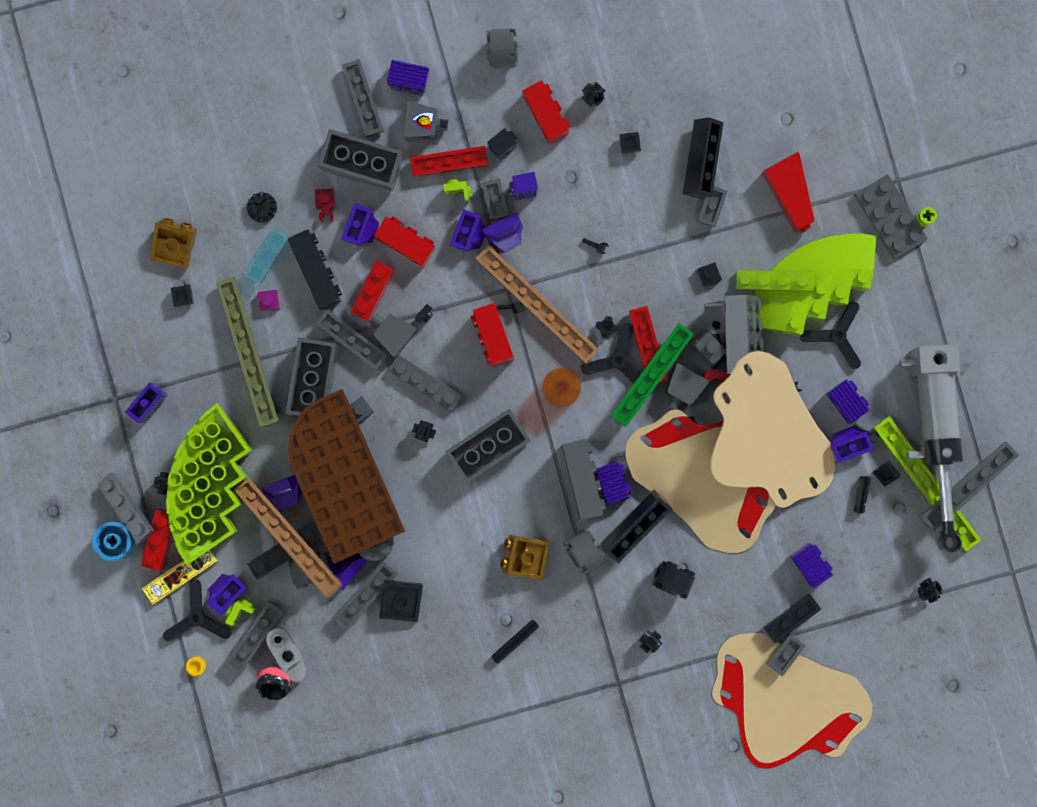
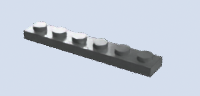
(972, 483)

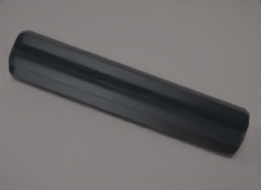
(515, 641)

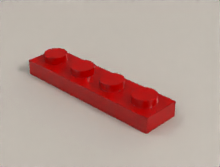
(449, 161)
(644, 335)

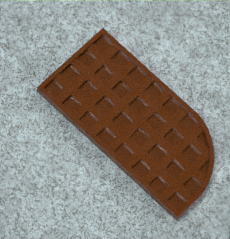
(341, 478)

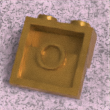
(173, 242)
(524, 557)

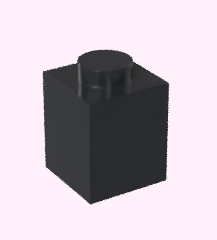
(502, 143)

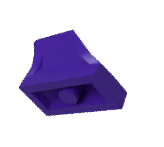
(360, 226)
(468, 232)
(505, 233)
(850, 443)
(283, 493)
(347, 568)
(225, 592)

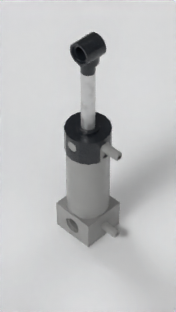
(939, 423)

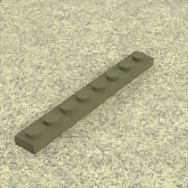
(247, 352)

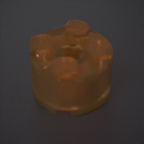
(571, 382)

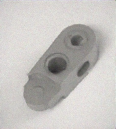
(295, 668)

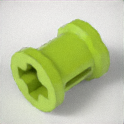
(928, 211)

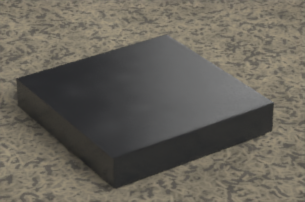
(400, 600)

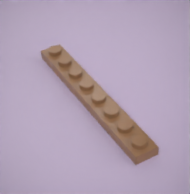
(537, 304)
(288, 538)

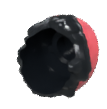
(273, 683)

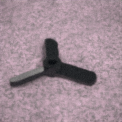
(842, 343)
(609, 362)
(196, 609)

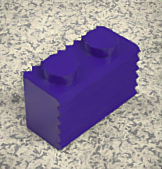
(408, 77)
(523, 186)
(848, 401)
(146, 403)
(612, 483)
(811, 565)

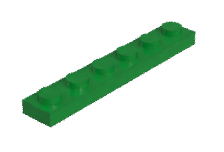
(652, 375)

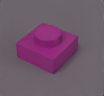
(268, 300)

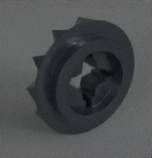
(263, 215)

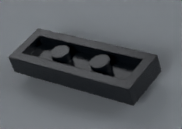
(792, 618)

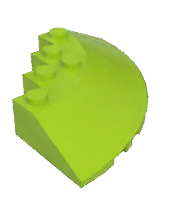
(839, 265)
(203, 482)

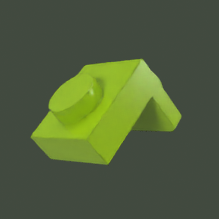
(454, 186)
(234, 612)

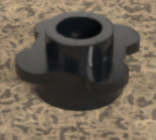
(601, 326)

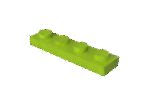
(775, 280)

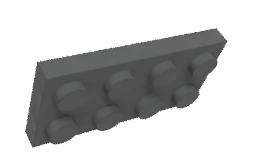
(890, 216)

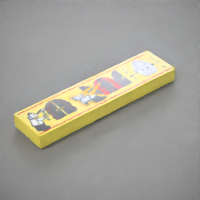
(177, 577)

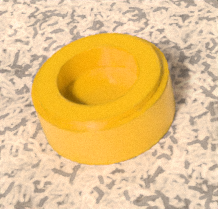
(195, 666)

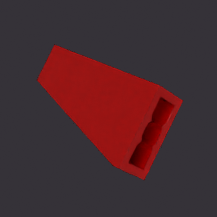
(790, 189)

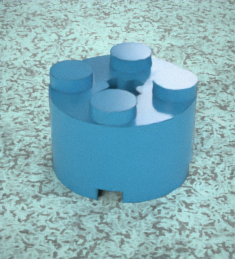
(107, 549)

